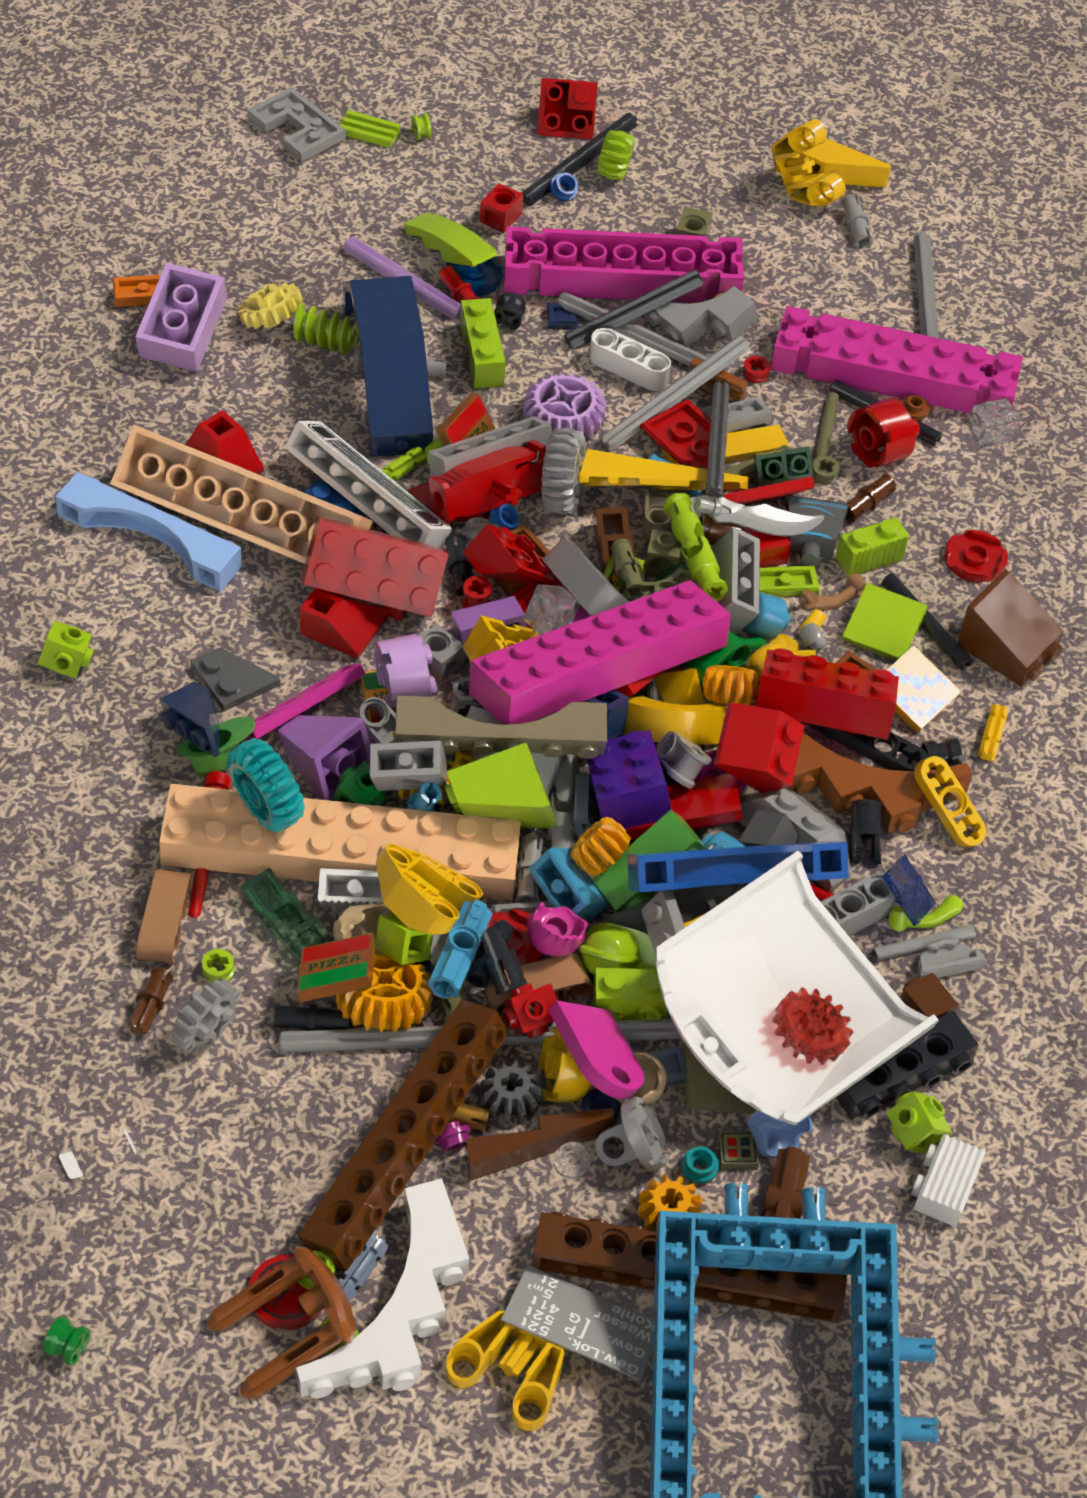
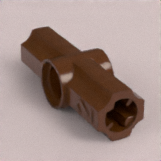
(789, 1177)

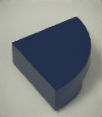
(560, 318)

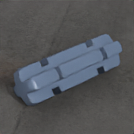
(363, 1265)

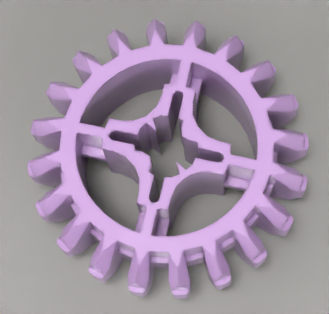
(566, 403)

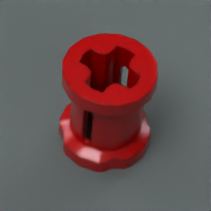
(477, 591)

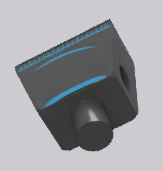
(824, 537)

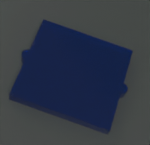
(909, 890)

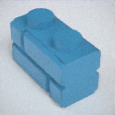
(566, 884)

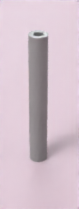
(921, 943)

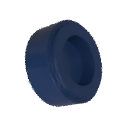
(598, 1100)

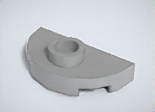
(949, 958)

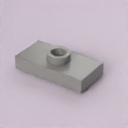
(745, 414)

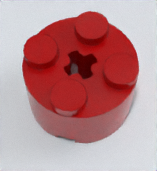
(886, 426)

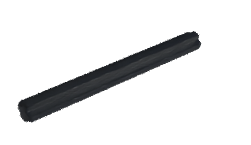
(576, 160)

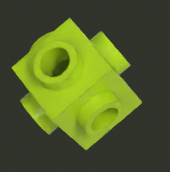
(66, 649)
(918, 1121)

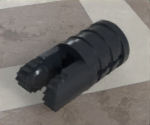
(866, 825)
(497, 951)

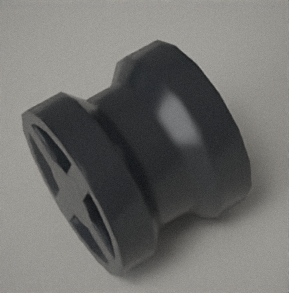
(509, 310)

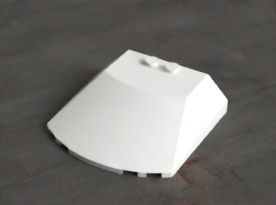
(743, 959)

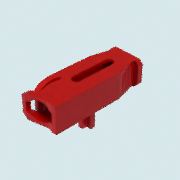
(488, 482)

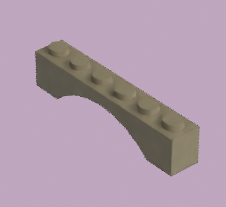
(573, 730)

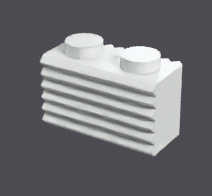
(348, 888)
(948, 1180)

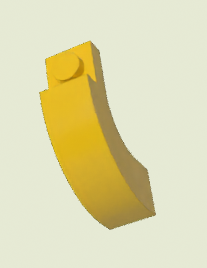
(694, 722)

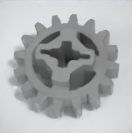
(206, 1015)

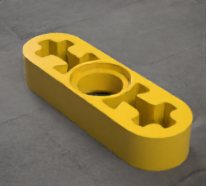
(928, 786)

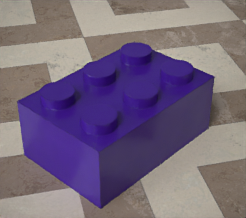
(630, 781)

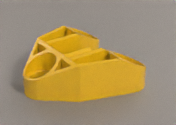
(794, 168)
(422, 889)
(483, 1347)

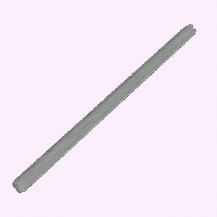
(423, 1036)

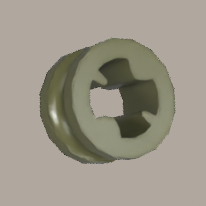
(823, 477)

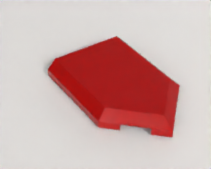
(681, 433)

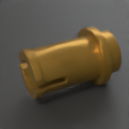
(471, 1116)

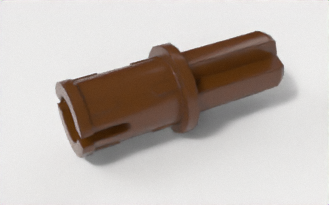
(150, 1001)

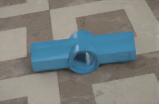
(460, 949)

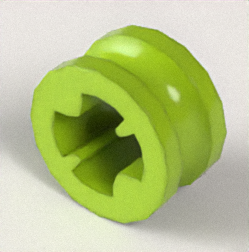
(421, 126)
(224, 958)

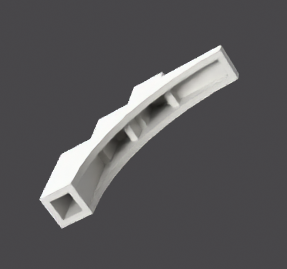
(415, 1308)

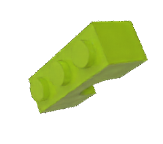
(484, 343)

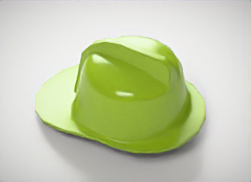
(616, 947)

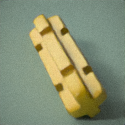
(993, 732)

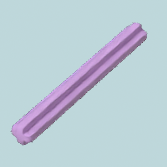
(391, 269)

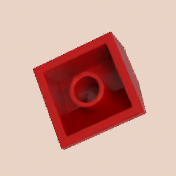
(759, 746)

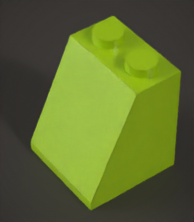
(502, 788)

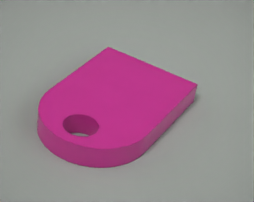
(599, 1048)

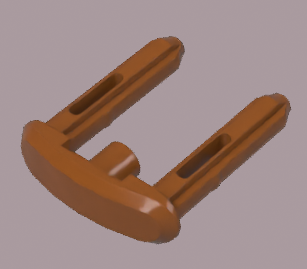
(325, 1294)

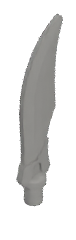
(758, 518)

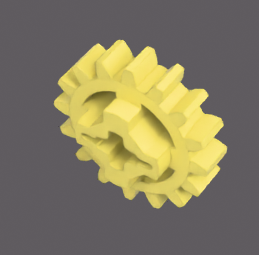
(270, 305)

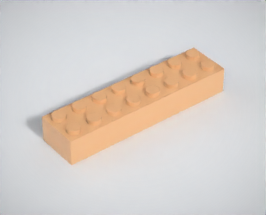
(224, 494)

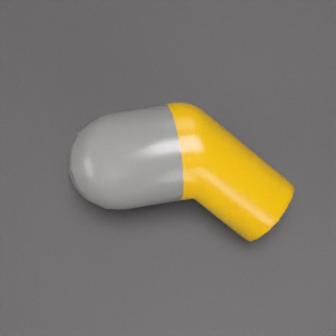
(810, 631)

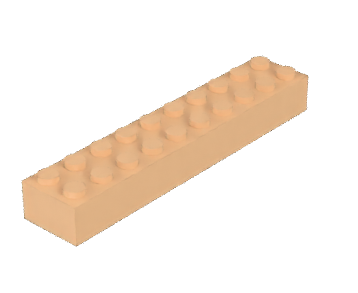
(219, 834)

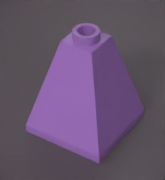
(325, 749)

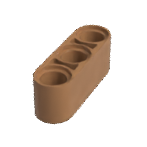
(163, 915)
(565, 974)

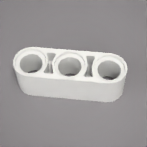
(629, 359)

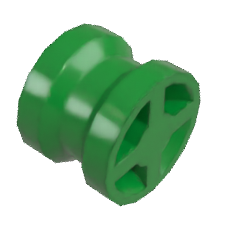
(66, 1340)

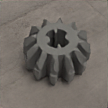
(523, 1100)

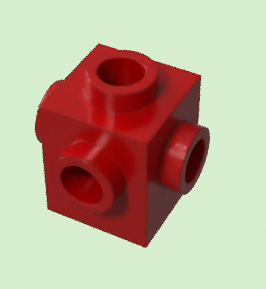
(517, 1014)

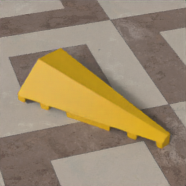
(614, 469)

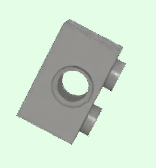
(408, 765)

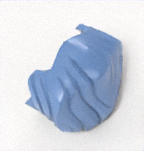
(775, 1134)

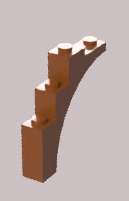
(847, 780)

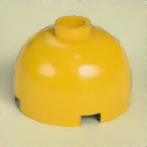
(560, 1066)

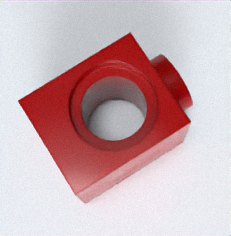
(501, 207)

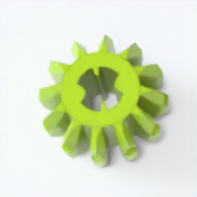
(616, 155)

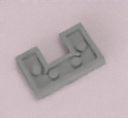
(315, 128)

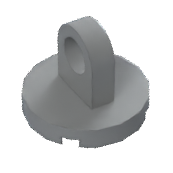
(639, 1133)

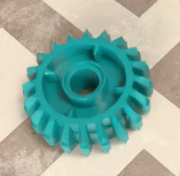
(265, 785)

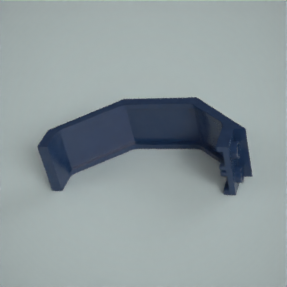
(392, 363)

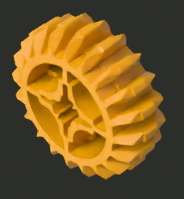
(394, 1001)

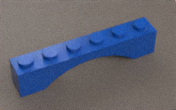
(731, 865)

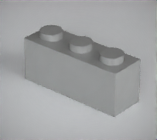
(739, 567)

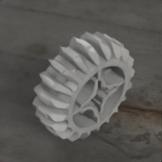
(561, 470)

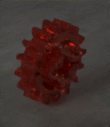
(812, 1026)

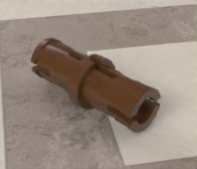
(869, 497)

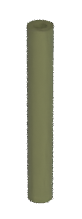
(827, 424)

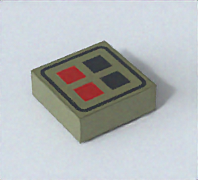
(737, 1150)

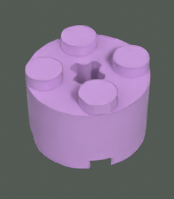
(403, 668)

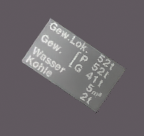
(581, 1322)

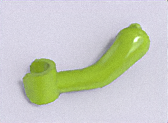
(947, 909)

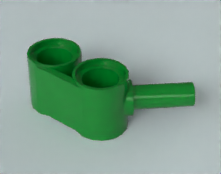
(733, 654)

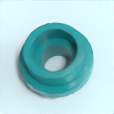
(704, 1156)

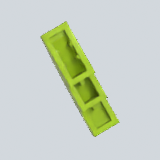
(452, 239)

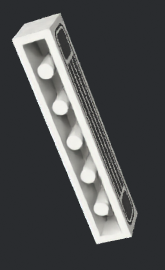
(365, 484)

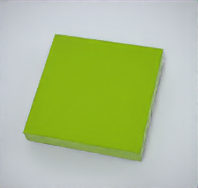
(884, 622)

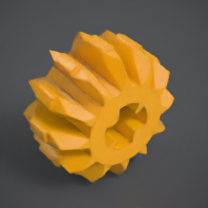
(730, 684)
(600, 846)
(667, 1192)

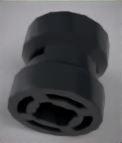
(949, 750)

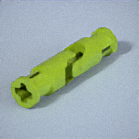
(695, 546)

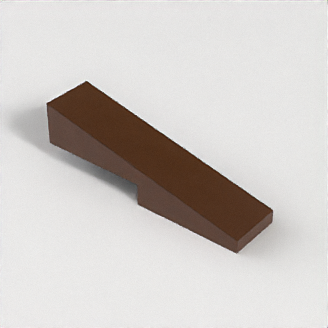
(498, 1152)

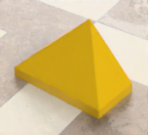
(680, 686)

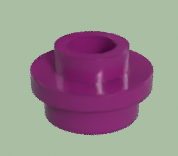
(453, 1136)

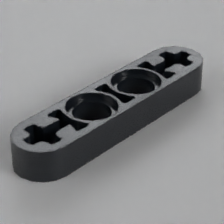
(865, 746)

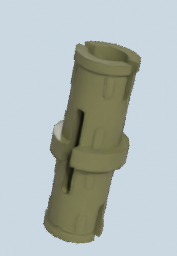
(628, 569)

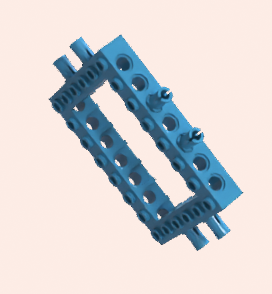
(790, 1245)

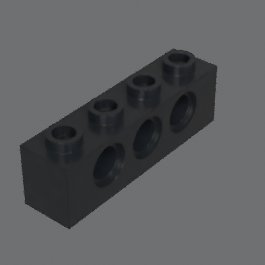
(947, 1039)

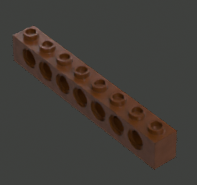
(404, 1134)
(631, 1269)

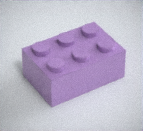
(181, 317)

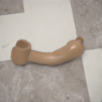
(855, 586)

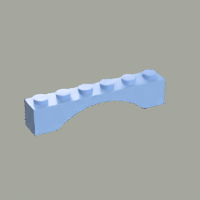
(94, 504)

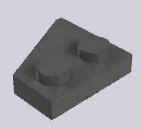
(232, 678)

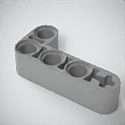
(582, 578)

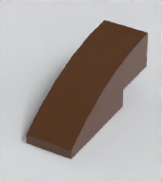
(609, 526)

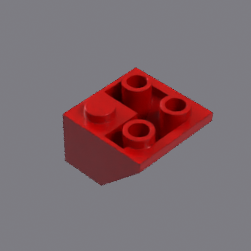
(567, 108)
(225, 440)
(507, 557)
(341, 621)

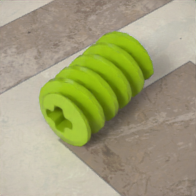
(324, 330)

